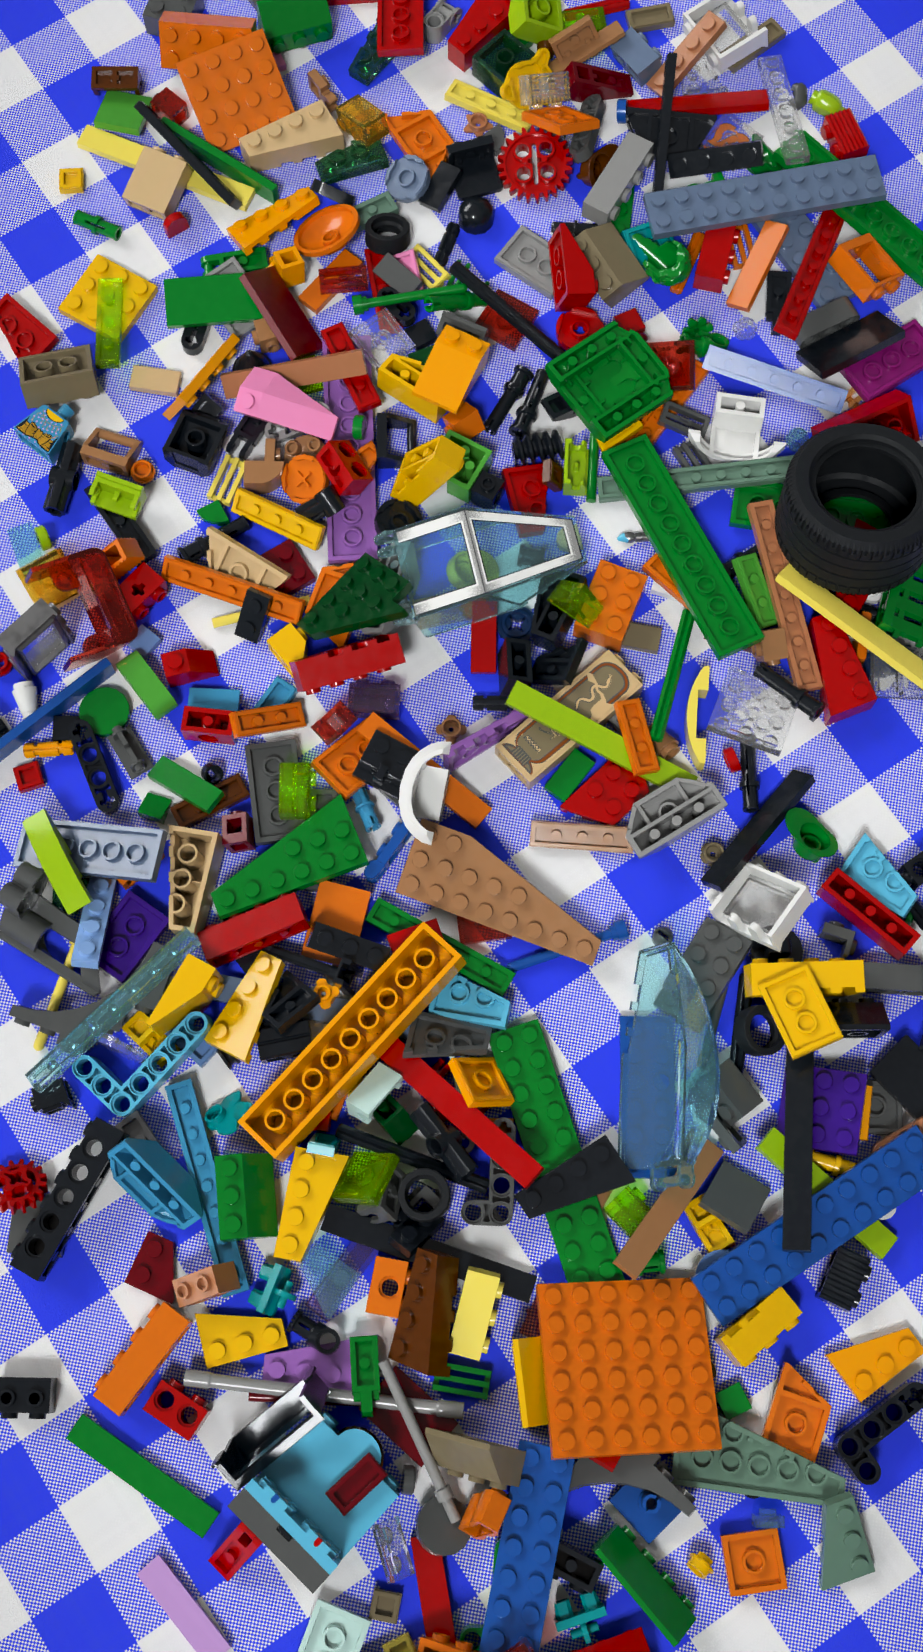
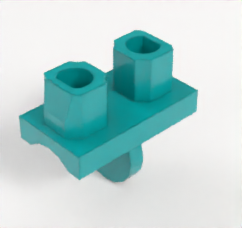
(276, 1289)
(567, 1618)

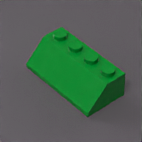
(644, 1583)

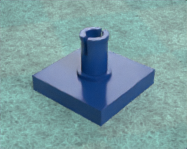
(644, 1510)

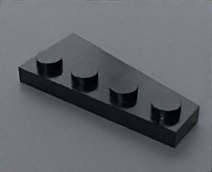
(583, 1176)

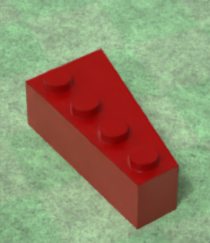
(842, 675)

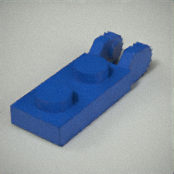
(387, 853)

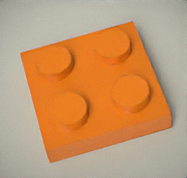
(753, 1561)

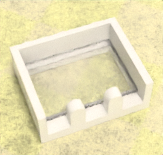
(737, 39)
(761, 905)

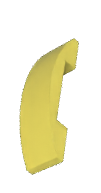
(696, 746)

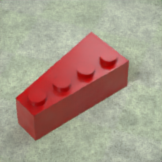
(476, 29)
(347, 662)

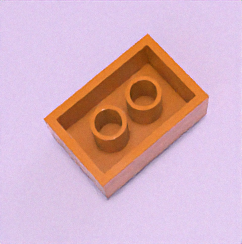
(619, 593)

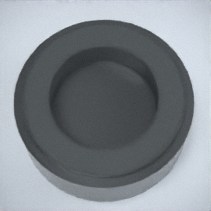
(408, 1480)

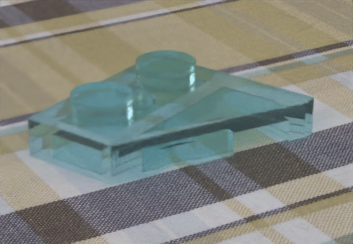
(328, 1278)

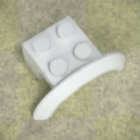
(735, 430)
(424, 790)

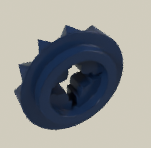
(504, 624)

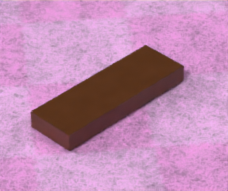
(234, 793)

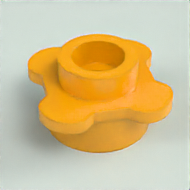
(331, 993)

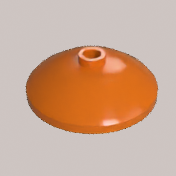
(327, 230)

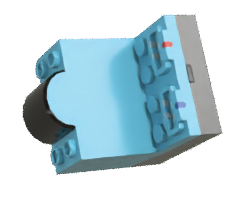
(293, 1513)

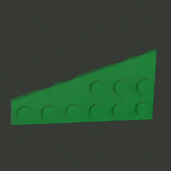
(308, 855)

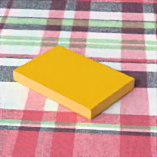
(800, 1012)

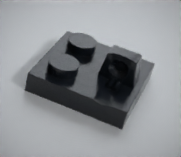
(384, 763)

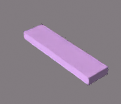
(182, 1607)

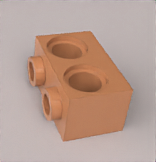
(206, 1284)

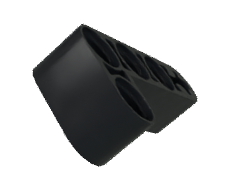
(884, 1427)

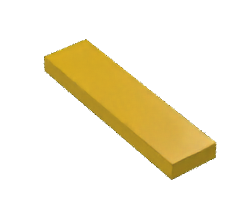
(278, 518)

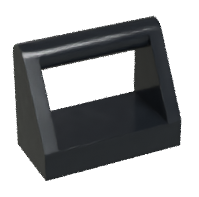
(389, 421)

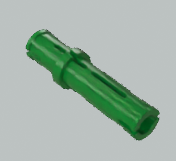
(457, 301)

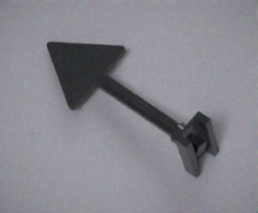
(340, 975)

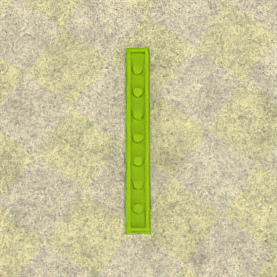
(585, 731)

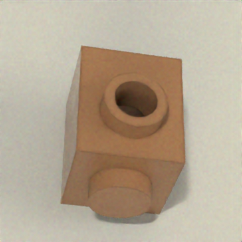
(265, 337)
(772, 647)

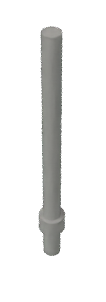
(443, 1492)

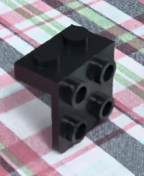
(478, 166)

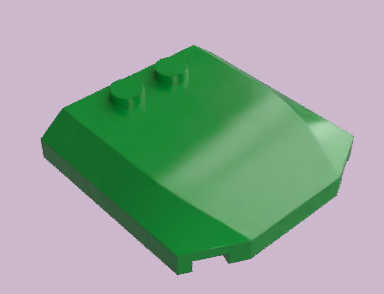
(610, 380)

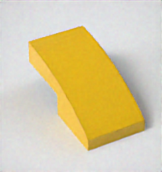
(144, 1035)
(708, 1227)

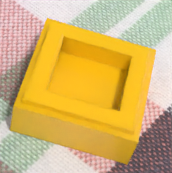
(71, 180)

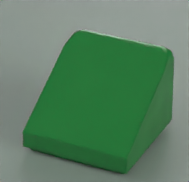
(155, 808)

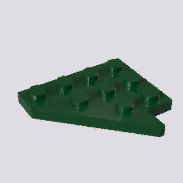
(360, 599)

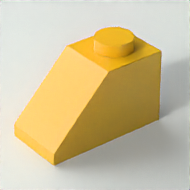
(288, 645)

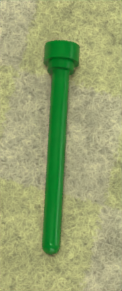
(361, 304)

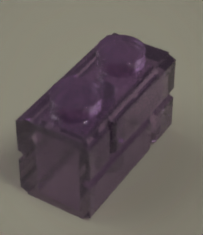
(370, 697)

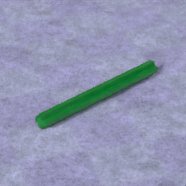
(672, 676)

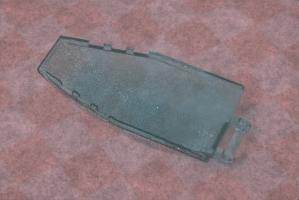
(669, 1071)

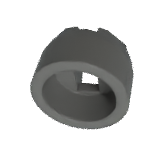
(658, 939)

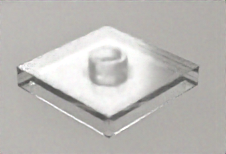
(381, 337)

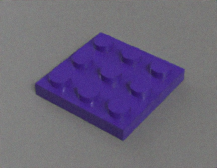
(836, 1110)

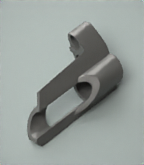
(28, 918)

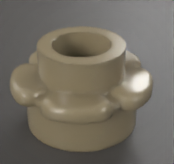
(709, 848)

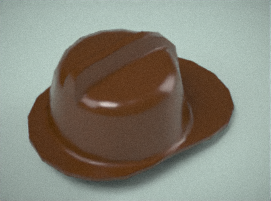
(594, 166)

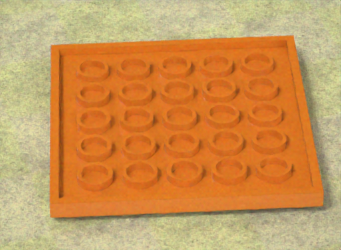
(626, 1368)

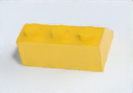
(530, 1381)

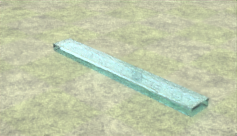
(112, 1010)

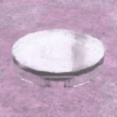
(122, 1048)

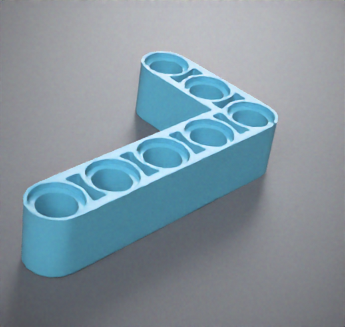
(148, 1068)

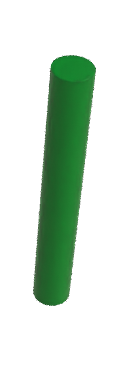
(592, 470)

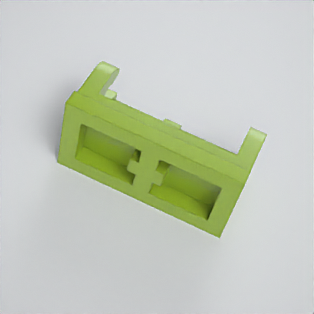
(575, 468)
(117, 495)

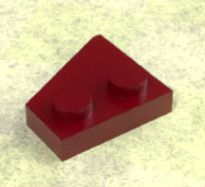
(154, 1268)

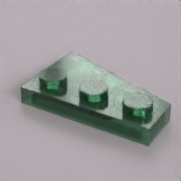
(351, 162)

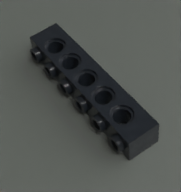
(69, 1215)

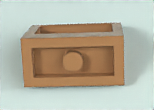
(107, 460)

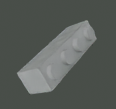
(618, 179)

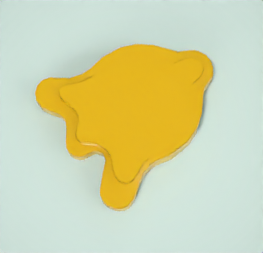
(536, 65)

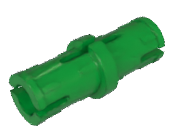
(111, 230)

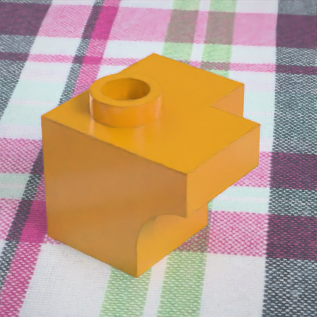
(289, 265)

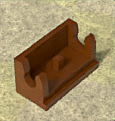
(116, 79)

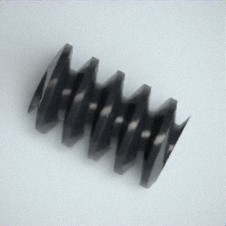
(537, 447)

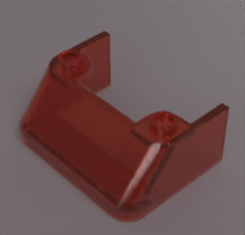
(101, 596)

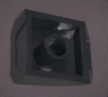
(195, 442)

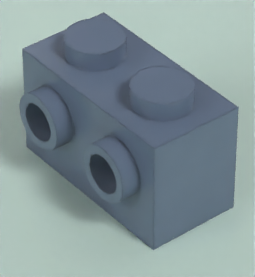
(637, 56)

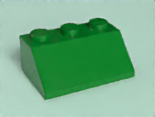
(294, 23)
(246, 1196)

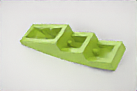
(56, 861)

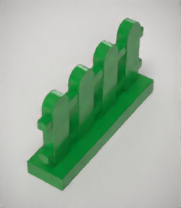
(892, 602)

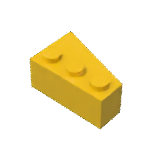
(398, 378)
(427, 469)
(759, 1328)

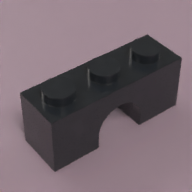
(343, 944)

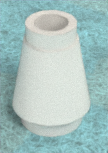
(26, 697)

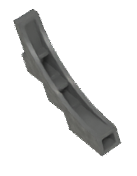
(67, 1020)
(637, 1472)

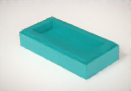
(323, 1144)

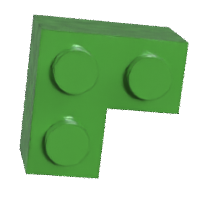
(476, 459)

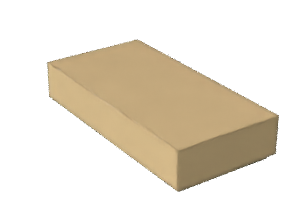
(155, 381)

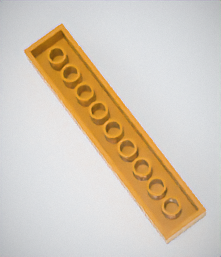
(352, 1042)

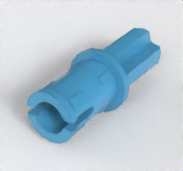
(366, 810)

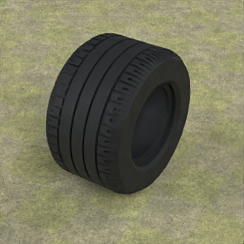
(862, 464)

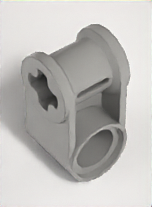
(440, 21)

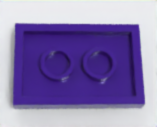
(130, 935)

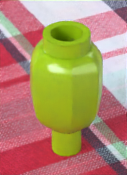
(825, 102)

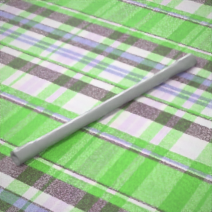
(209, 1380)

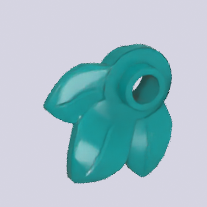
(225, 1116)

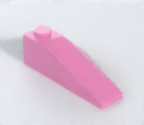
(277, 401)

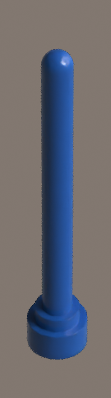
(617, 931)

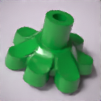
(698, 327)

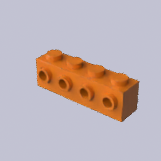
(142, 1359)

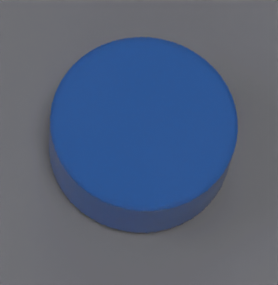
(621, 111)

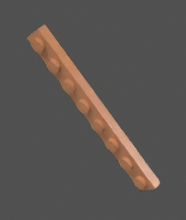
(785, 604)

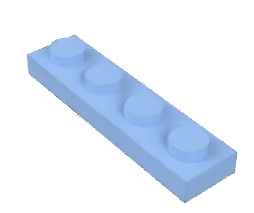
(94, 924)

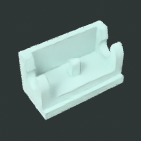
(372, 1092)

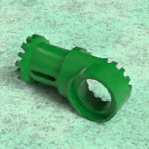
(702, 343)

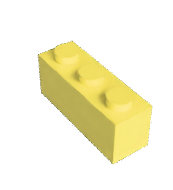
(475, 1313)

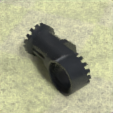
(316, 1331)

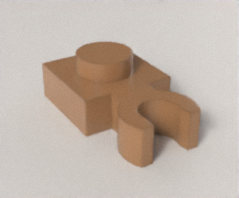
(320, 87)

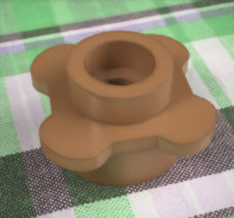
(451, 722)

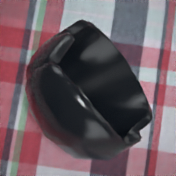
(475, 215)

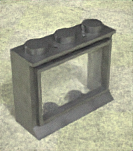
(35, 638)

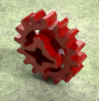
(18, 1186)

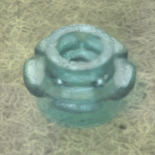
(796, 433)

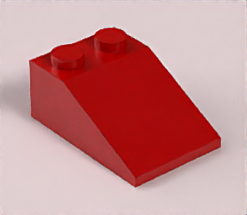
(570, 272)

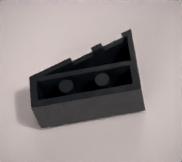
(549, 622)

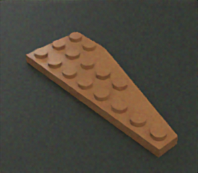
(478, 886)

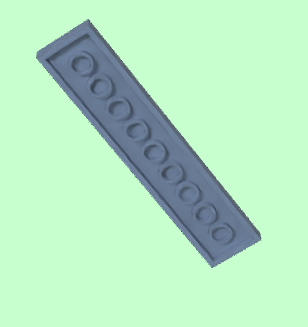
(764, 197)

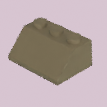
(612, 262)
(58, 376)
(477, 1458)

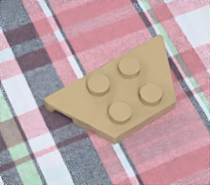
(239, 561)

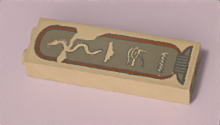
(536, 750)

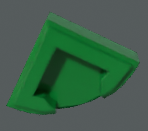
(213, 514)

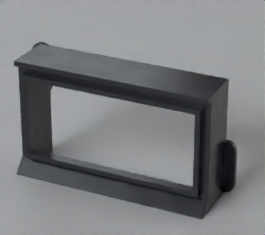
(302, 1398)

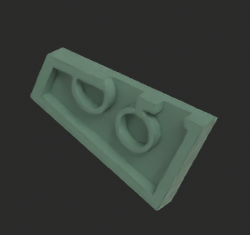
(845, 1547)

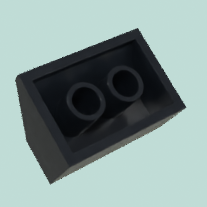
(860, 1018)

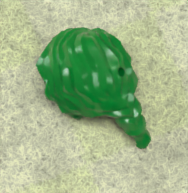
(666, 263)

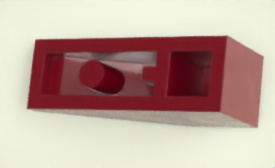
(591, 80)

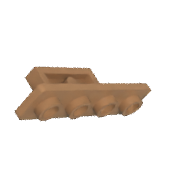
(582, 42)

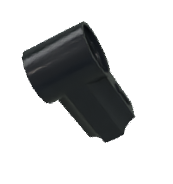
(324, 503)

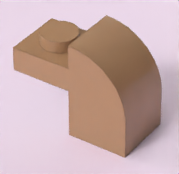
(265, 475)

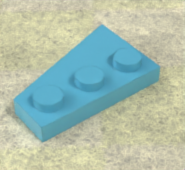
(878, 877)
(471, 1004)

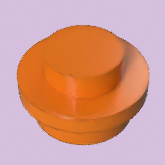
(142, 472)

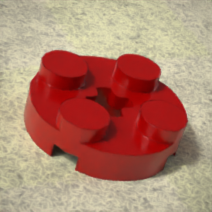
(573, 319)

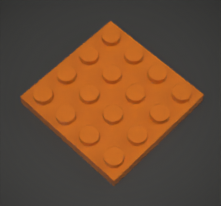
(235, 89)

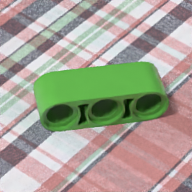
(146, 685)

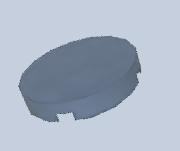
(407, 178)

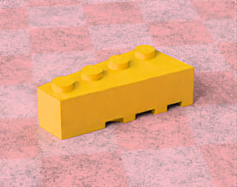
(834, 977)
(306, 1201)

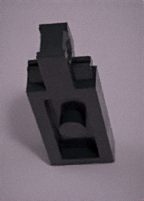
(777, 289)

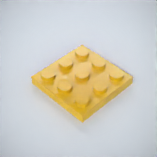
(81, 301)

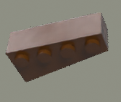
(426, 1314)

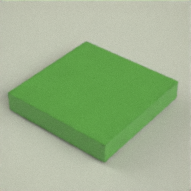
(119, 114)

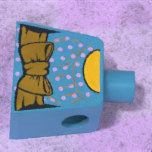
(46, 431)

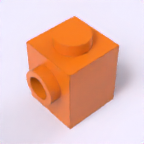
(466, 421)

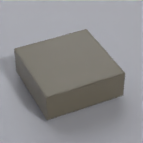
(385, 1605)

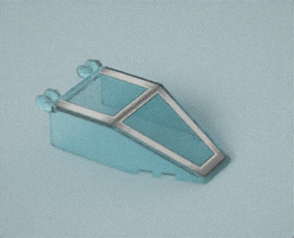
(479, 563)

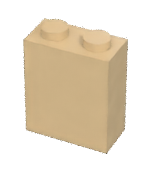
(157, 182)

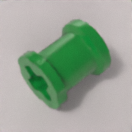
(655, 1264)

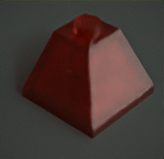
(680, 362)

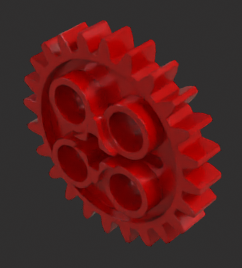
(556, 162)

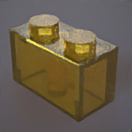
(362, 120)

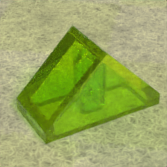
(576, 601)

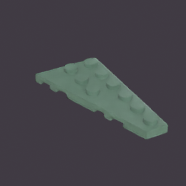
(756, 1468)

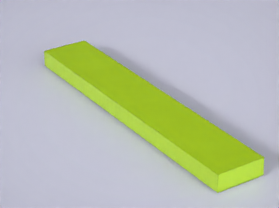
(875, 1238)

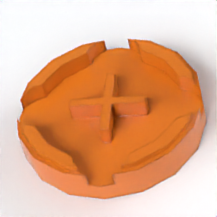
(303, 478)

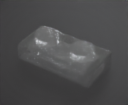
(393, 1549)

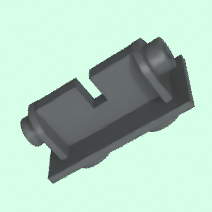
(129, 751)

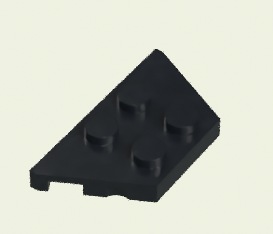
(685, 132)

